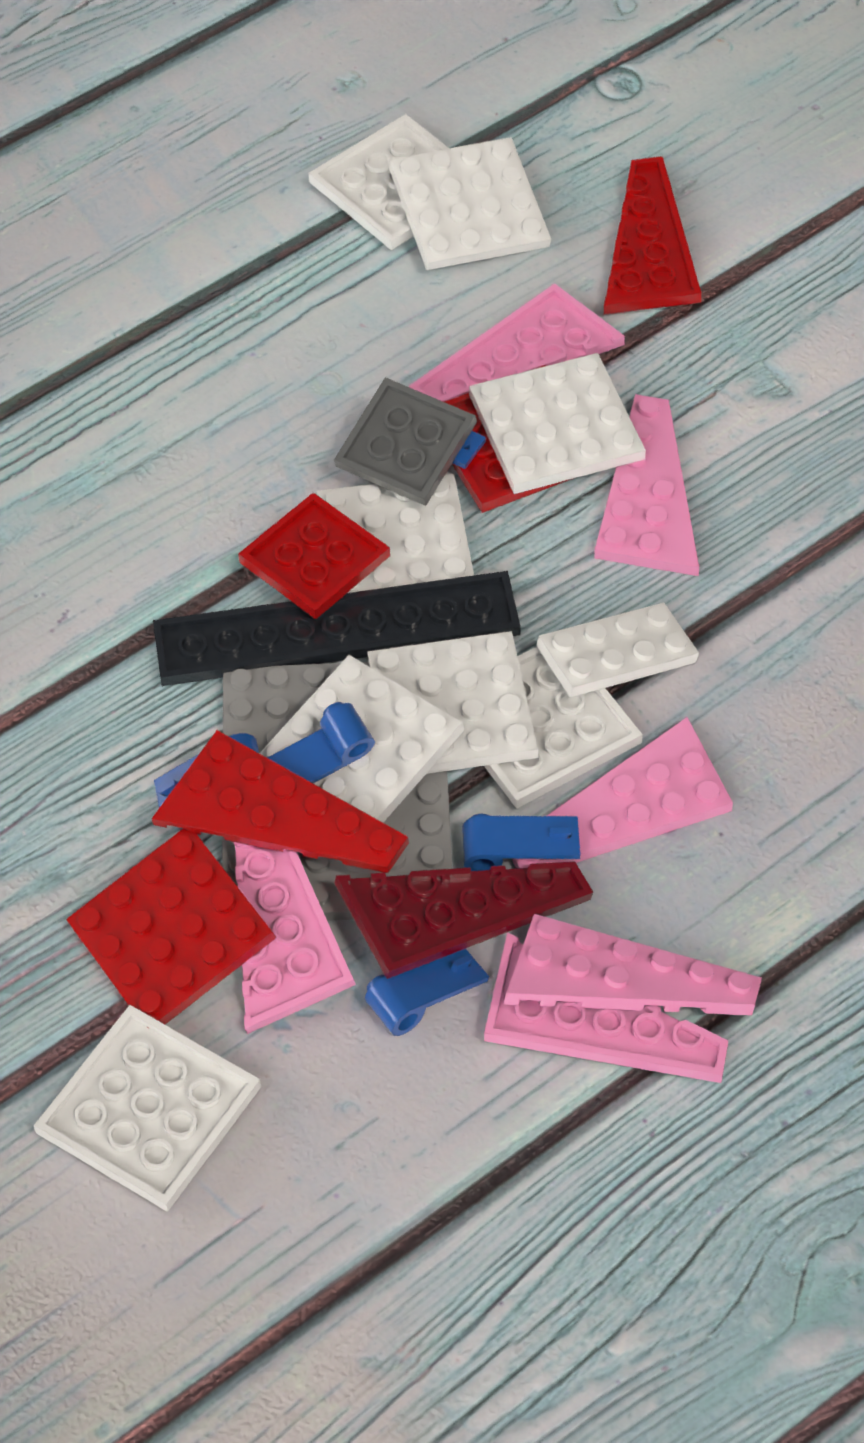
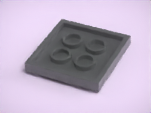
(405, 441)

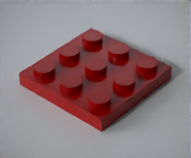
(314, 555)

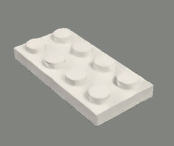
(617, 649)

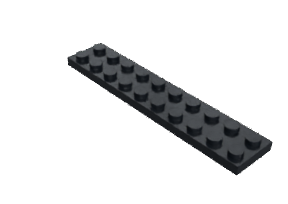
(359, 622)

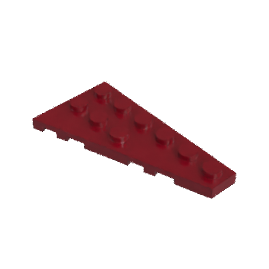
(448, 910)

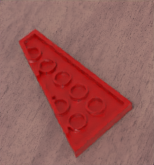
(651, 249)
(266, 806)

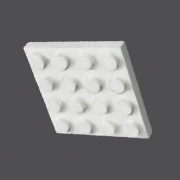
(364, 185)
(469, 203)
(556, 423)
(422, 539)
(475, 683)
(406, 733)
(569, 733)
(148, 1107)

